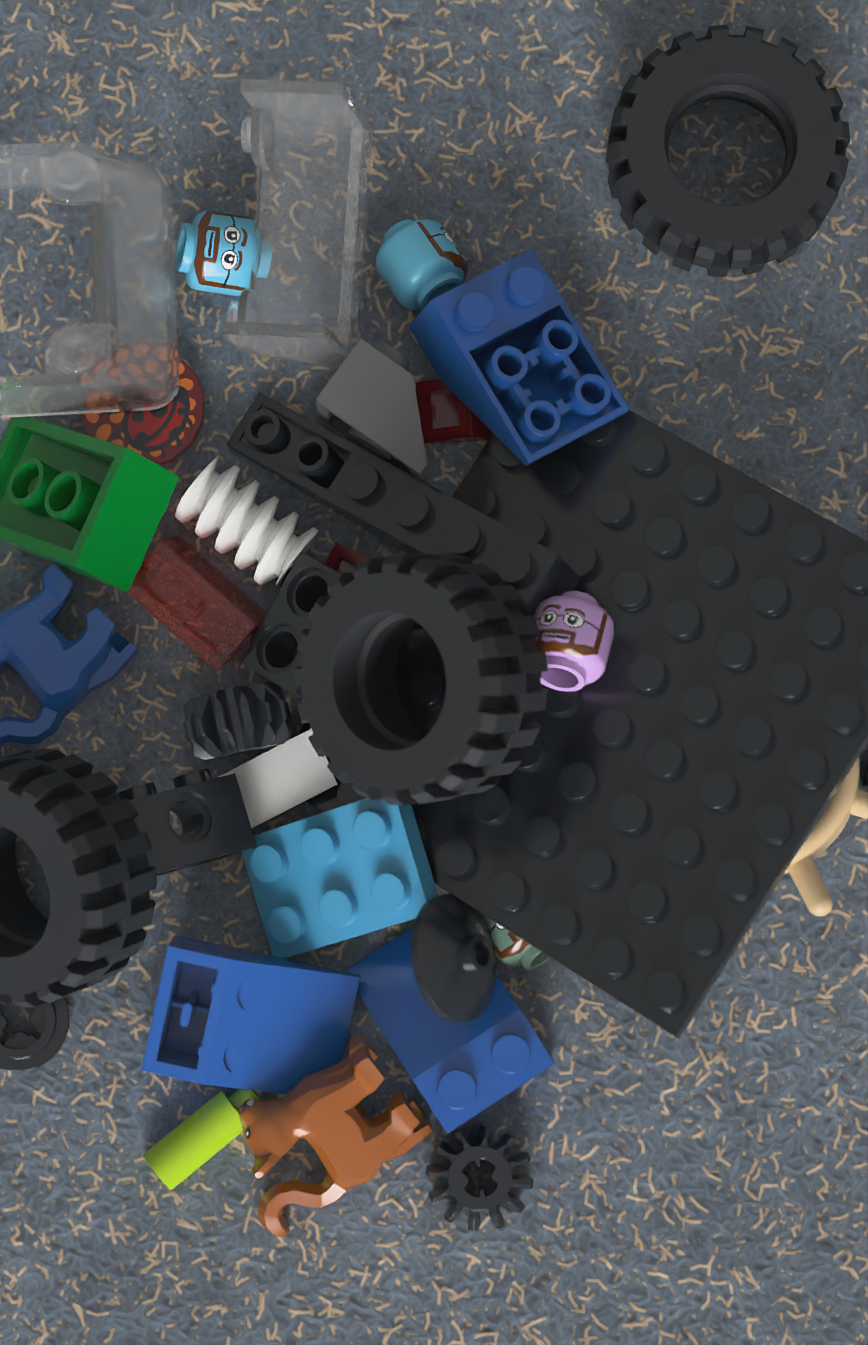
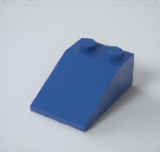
(452, 1064)

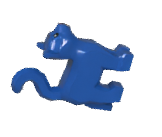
(50, 664)

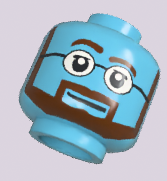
(217, 252)
(420, 262)

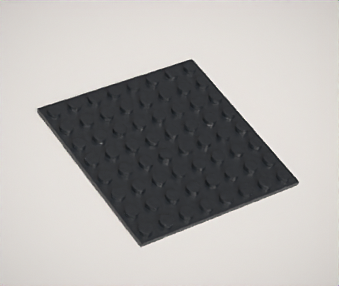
(703, 749)

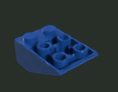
(518, 358)
(246, 1017)

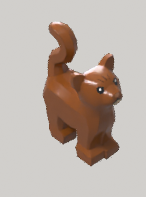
(329, 1116)

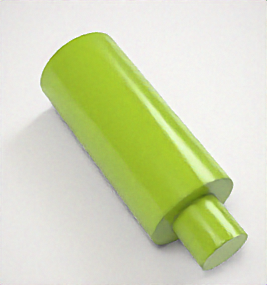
(198, 1137)

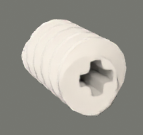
(243, 523)

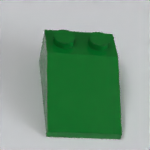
(79, 500)

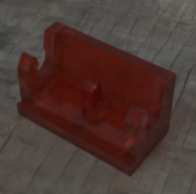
(196, 601)

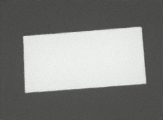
(282, 778)

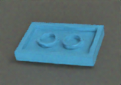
(338, 875)

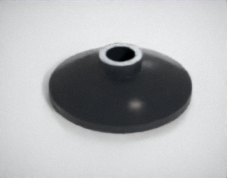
(453, 958)

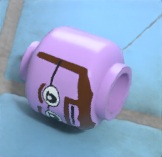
(575, 639)

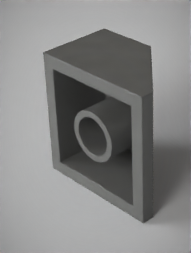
(376, 406)

